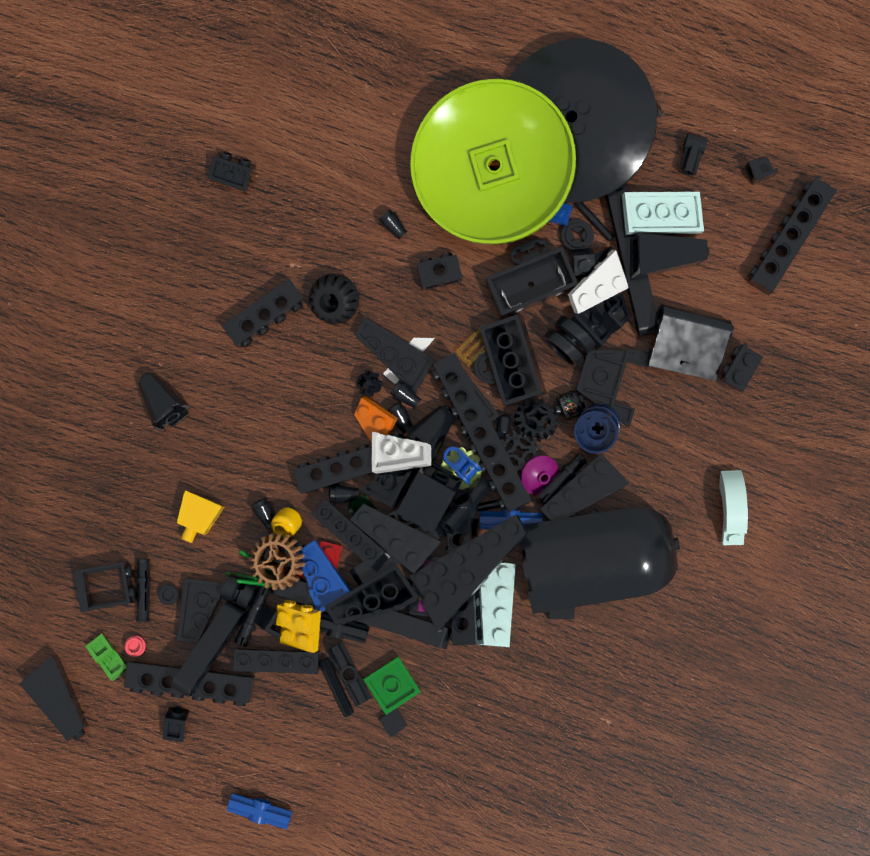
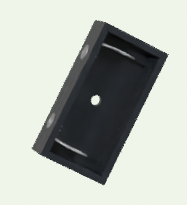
(549, 274)

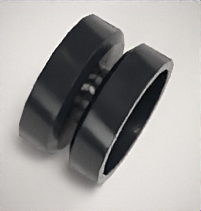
(569, 341)

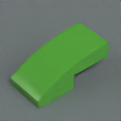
(107, 656)

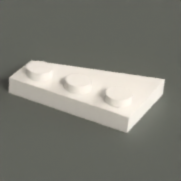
(600, 285)
(398, 454)

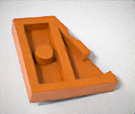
(374, 418)

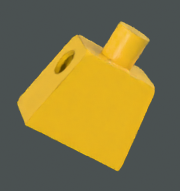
(197, 515)

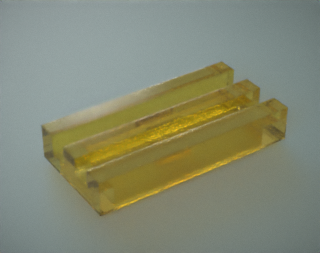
(466, 343)

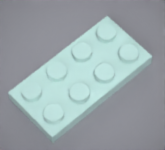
(662, 212)
(497, 605)

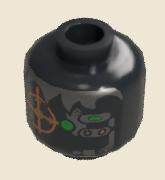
(569, 404)

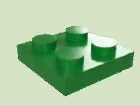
(392, 685)

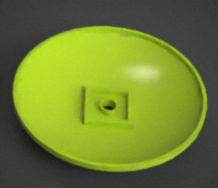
(487, 124)

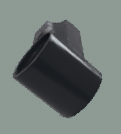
(693, 149)

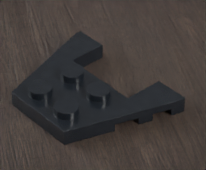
(603, 374)

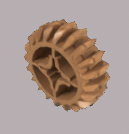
(278, 569)

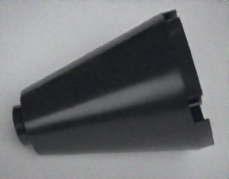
(162, 402)
(432, 429)

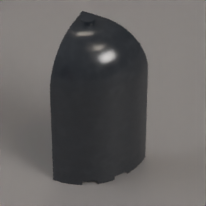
(598, 558)

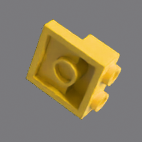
(299, 625)

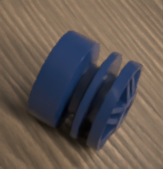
(589, 436)

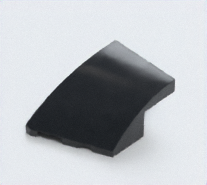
(603, 318)

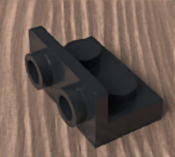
(231, 170)
(741, 368)

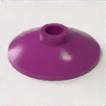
(535, 469)

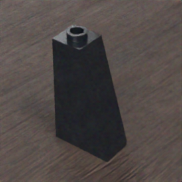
(663, 253)
(56, 698)

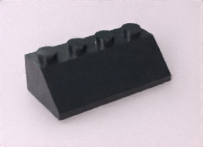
(513, 360)

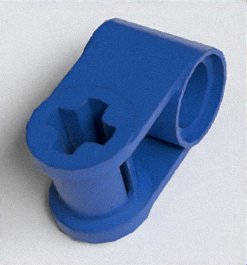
(462, 465)

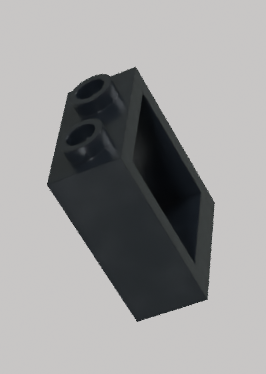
(83, 587)

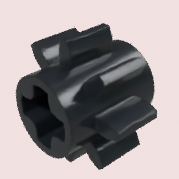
(369, 383)

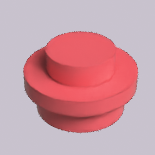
(135, 646)

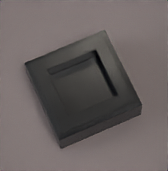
(393, 722)

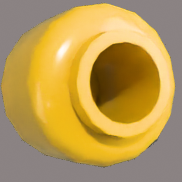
(286, 522)

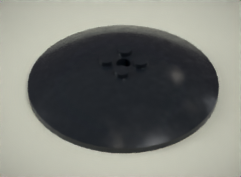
(612, 108)

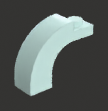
(734, 507)

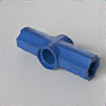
(490, 519)
(259, 810)

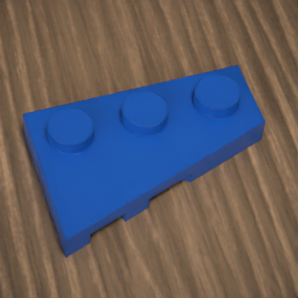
(322, 576)

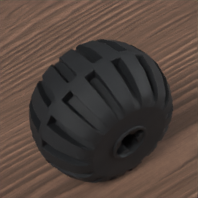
(322, 298)

